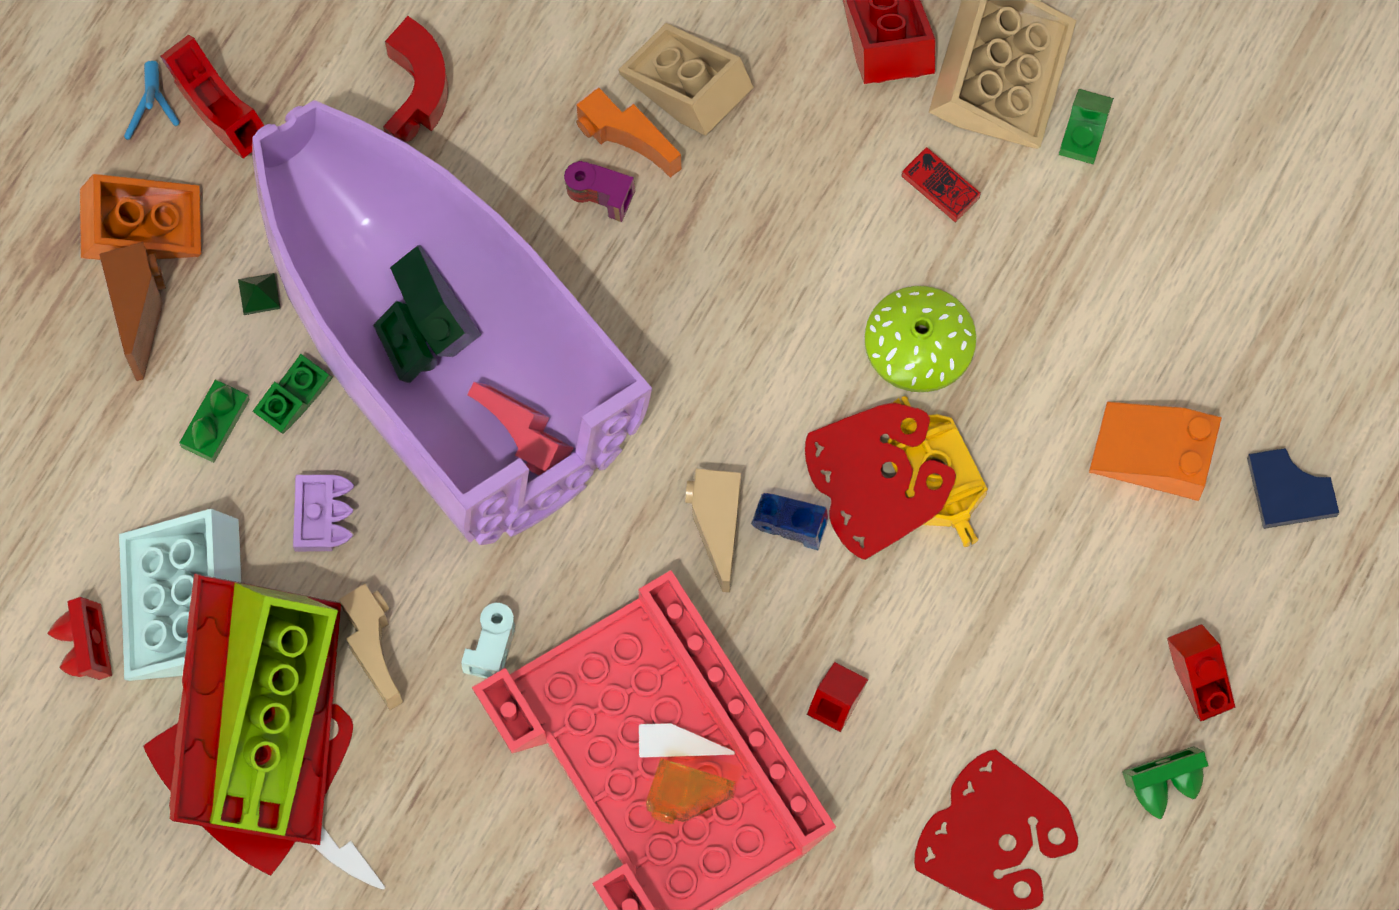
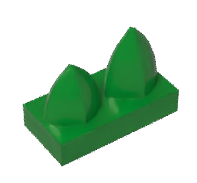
(214, 421)
(1151, 778)

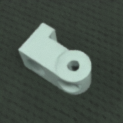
(493, 643)

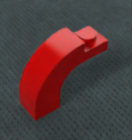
(421, 57)
(210, 96)

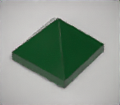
(259, 294)

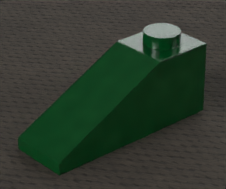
(433, 304)

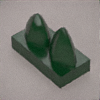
(404, 343)

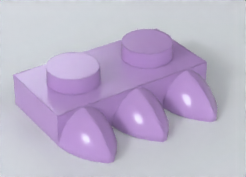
(317, 511)

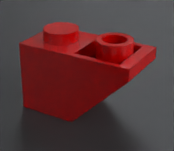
(1201, 671)

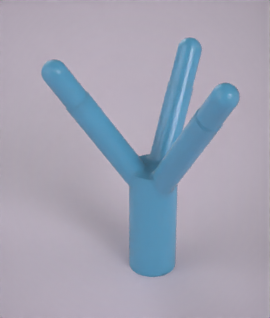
(152, 91)

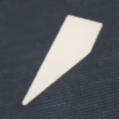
(673, 741)

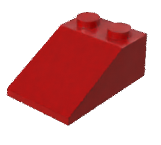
(890, 39)

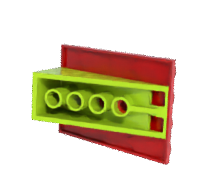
(255, 710)

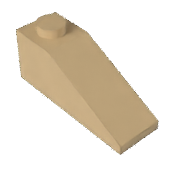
(715, 514)

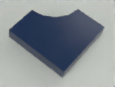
(1287, 493)

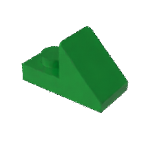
(1086, 126)

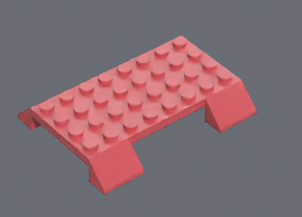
(661, 668)

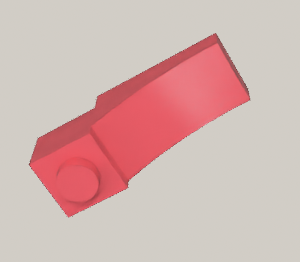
(525, 426)

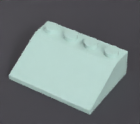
(158, 585)

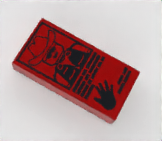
(941, 184)

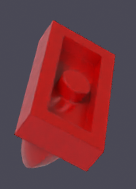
(86, 629)

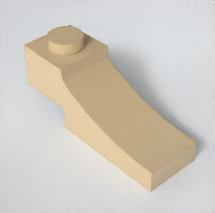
(368, 617)

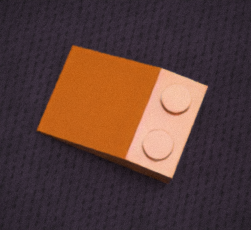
(134, 211)
(1156, 447)

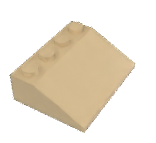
(1003, 68)

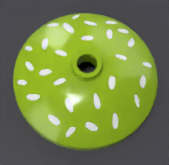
(915, 359)

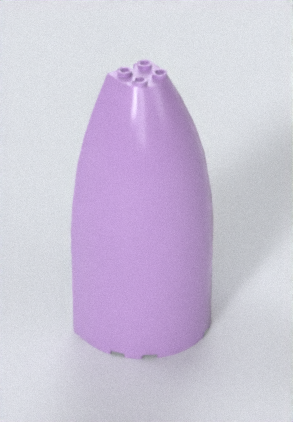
(349, 206)

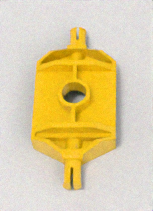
(946, 444)

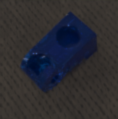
(791, 519)

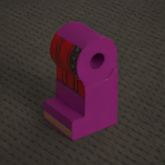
(600, 185)

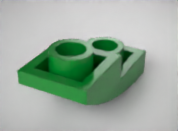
(293, 395)

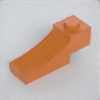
(629, 128)

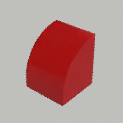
(837, 696)

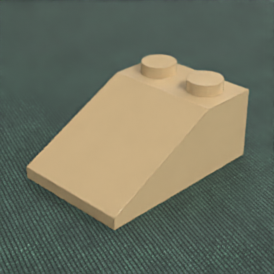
(688, 77)

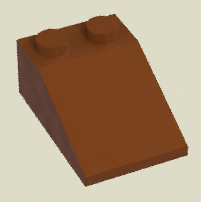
(136, 299)

